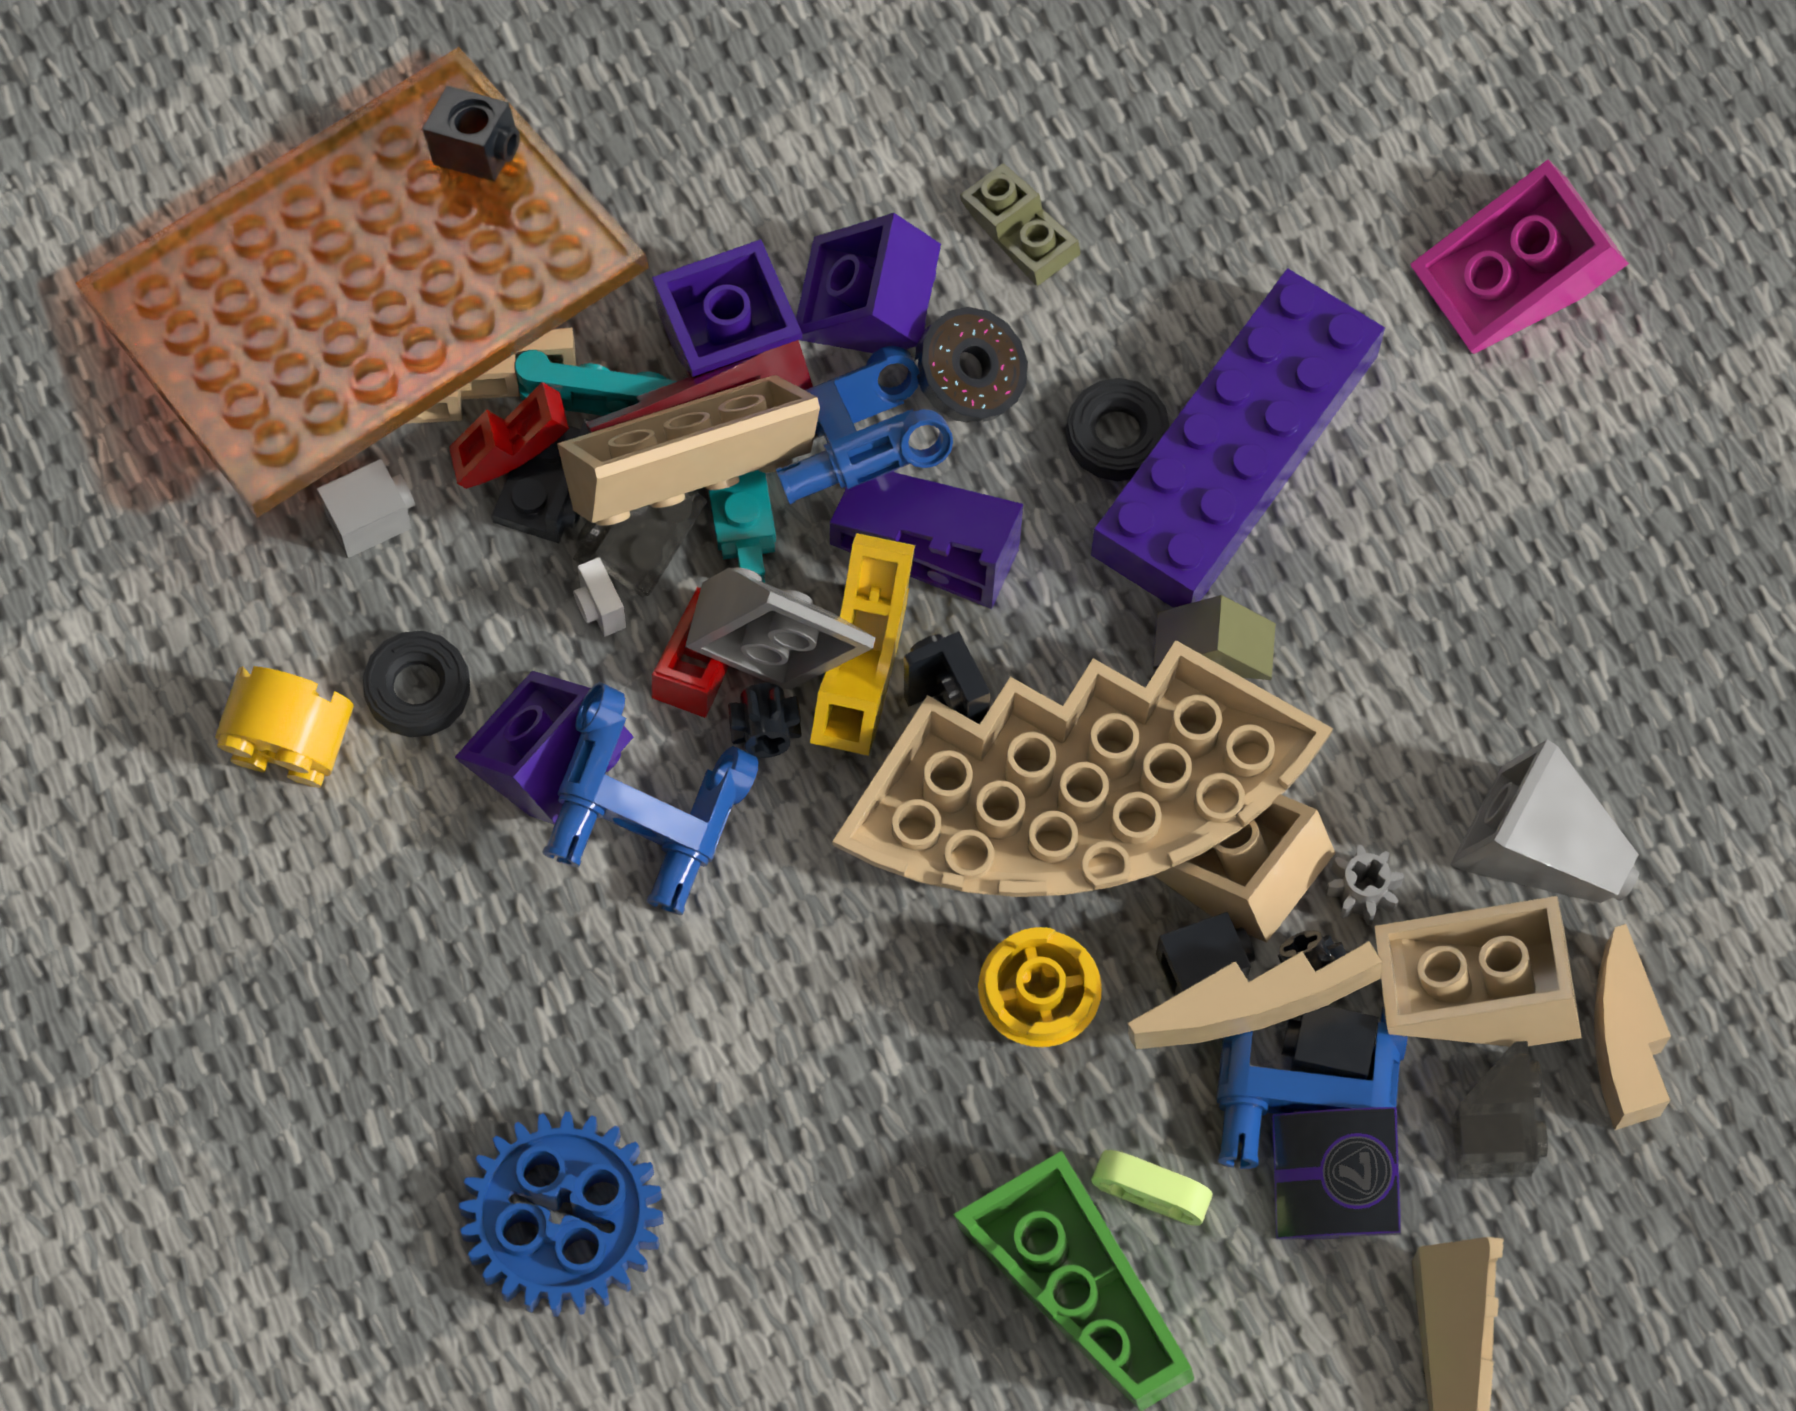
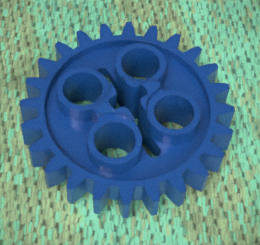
(540, 1266)

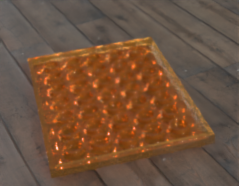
(354, 287)

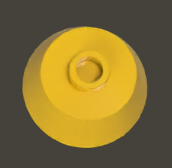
(1039, 987)

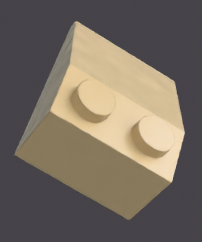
(1258, 869)
(1480, 975)

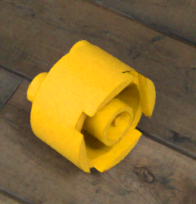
(283, 723)

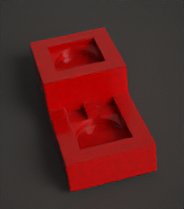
(500, 445)

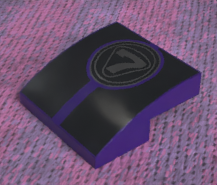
(1336, 1173)

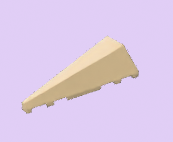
(1457, 1321)

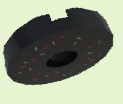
(994, 346)

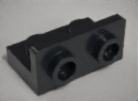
(538, 496)
(946, 668)

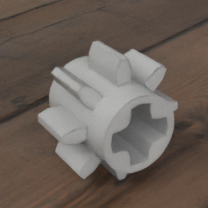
(1373, 897)

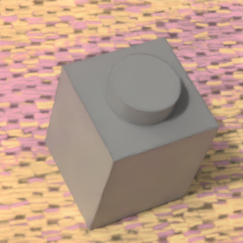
(366, 507)

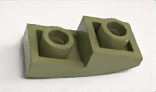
(1017, 223)

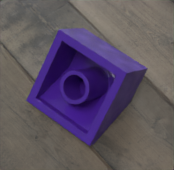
(868, 285)
(724, 308)
(531, 743)

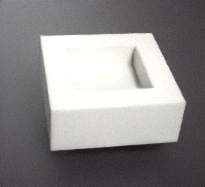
(598, 598)

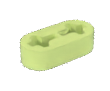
(1152, 1187)

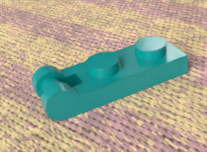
(585, 387)

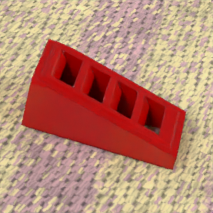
(684, 683)

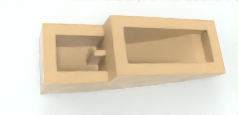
(1628, 1035)

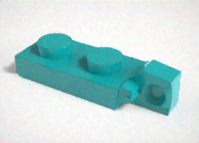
(744, 521)

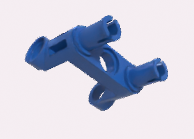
(865, 454)
(590, 794)
(1254, 1091)

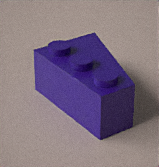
(959, 535)

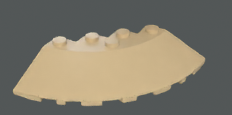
(1081, 789)

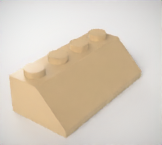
(688, 449)

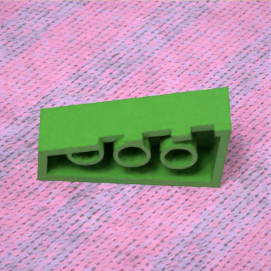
(1072, 1269)

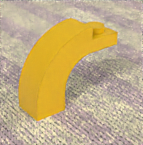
(876, 602)

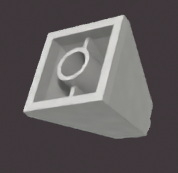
(1548, 832)

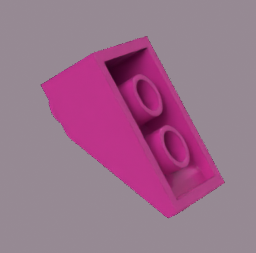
(1519, 259)

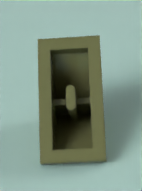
(1220, 632)

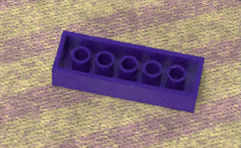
(1237, 441)

